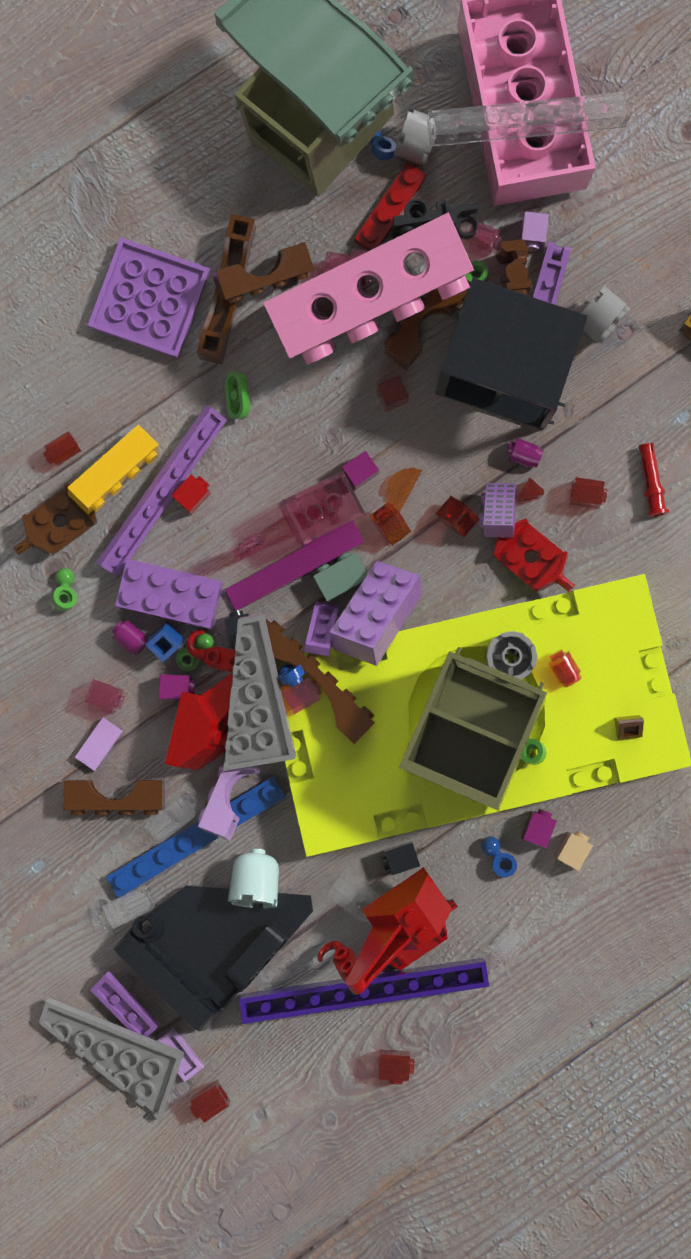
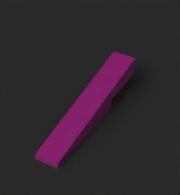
(295, 566)

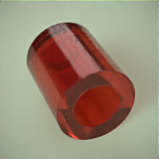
(61, 449)

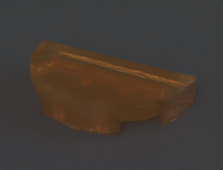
(401, 486)

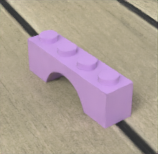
(218, 816)

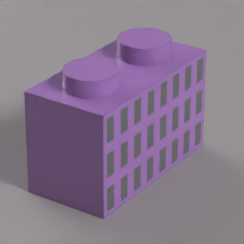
(499, 510)

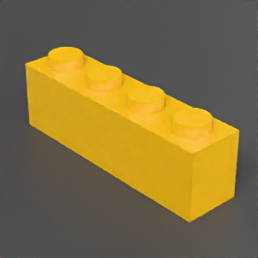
(113, 470)

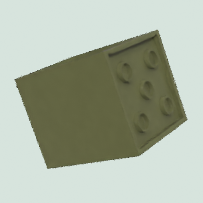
(294, 136)
(474, 730)

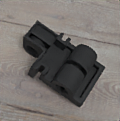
(417, 214)

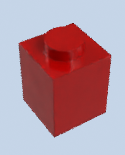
(192, 493)

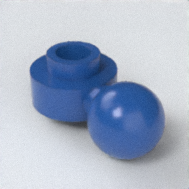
(383, 147)
(291, 674)
(491, 847)

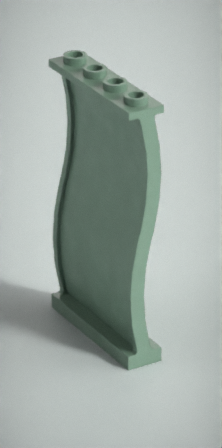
(319, 58)

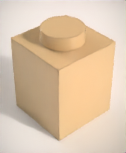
(574, 850)

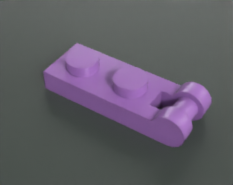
(551, 273)

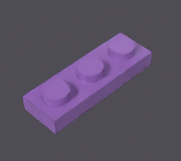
(322, 621)
(124, 1005)

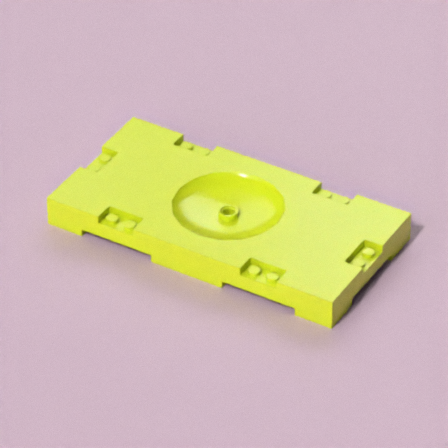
(360, 794)

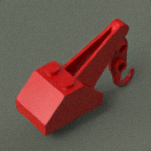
(202, 720)
(400, 920)

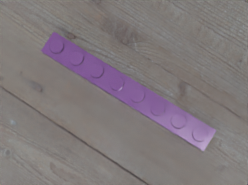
(160, 490)

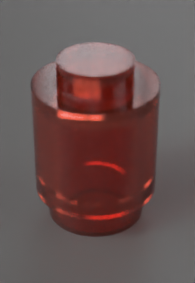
(564, 668)

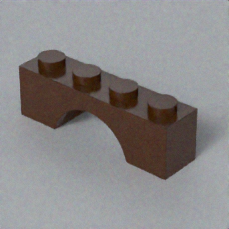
(290, 262)
(405, 345)
(83, 795)

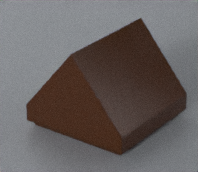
(629, 727)

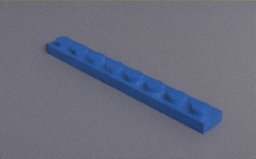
(191, 840)

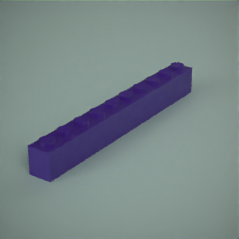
(383, 988)

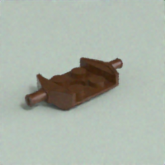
(41, 529)

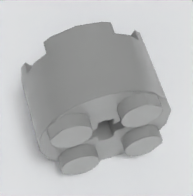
(414, 138)
(603, 313)
(520, 646)

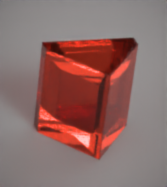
(530, 491)

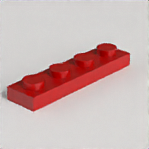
(392, 204)

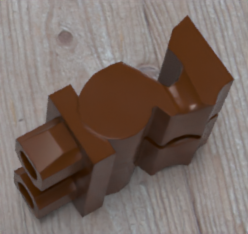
(515, 273)

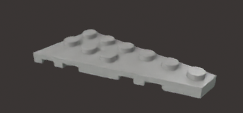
(257, 711)
(123, 1056)

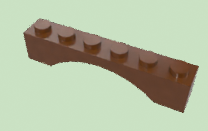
(221, 313)
(348, 716)

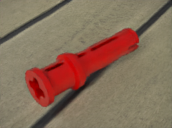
(654, 491)

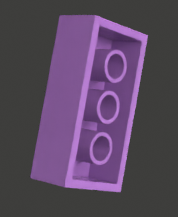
(169, 594)
(376, 613)

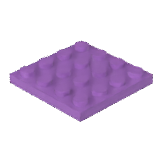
(149, 298)

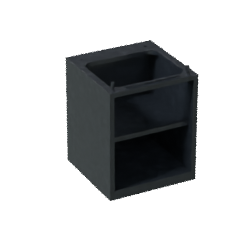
(510, 354)

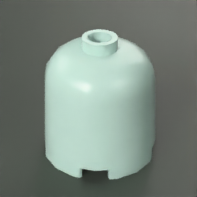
(254, 880)

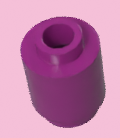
(524, 453)
(129, 637)

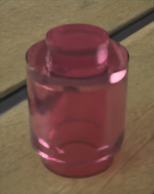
(485, 238)

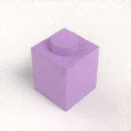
(534, 230)

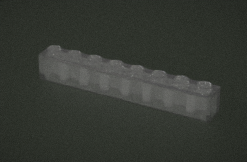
(528, 119)

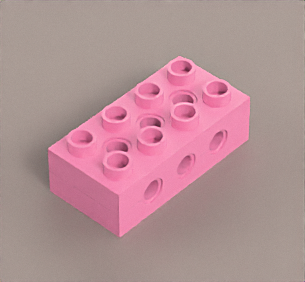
(539, 72)
(311, 332)

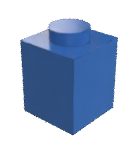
(164, 641)

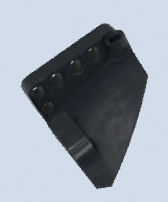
(208, 948)

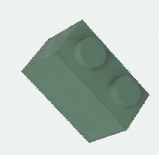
(340, 577)

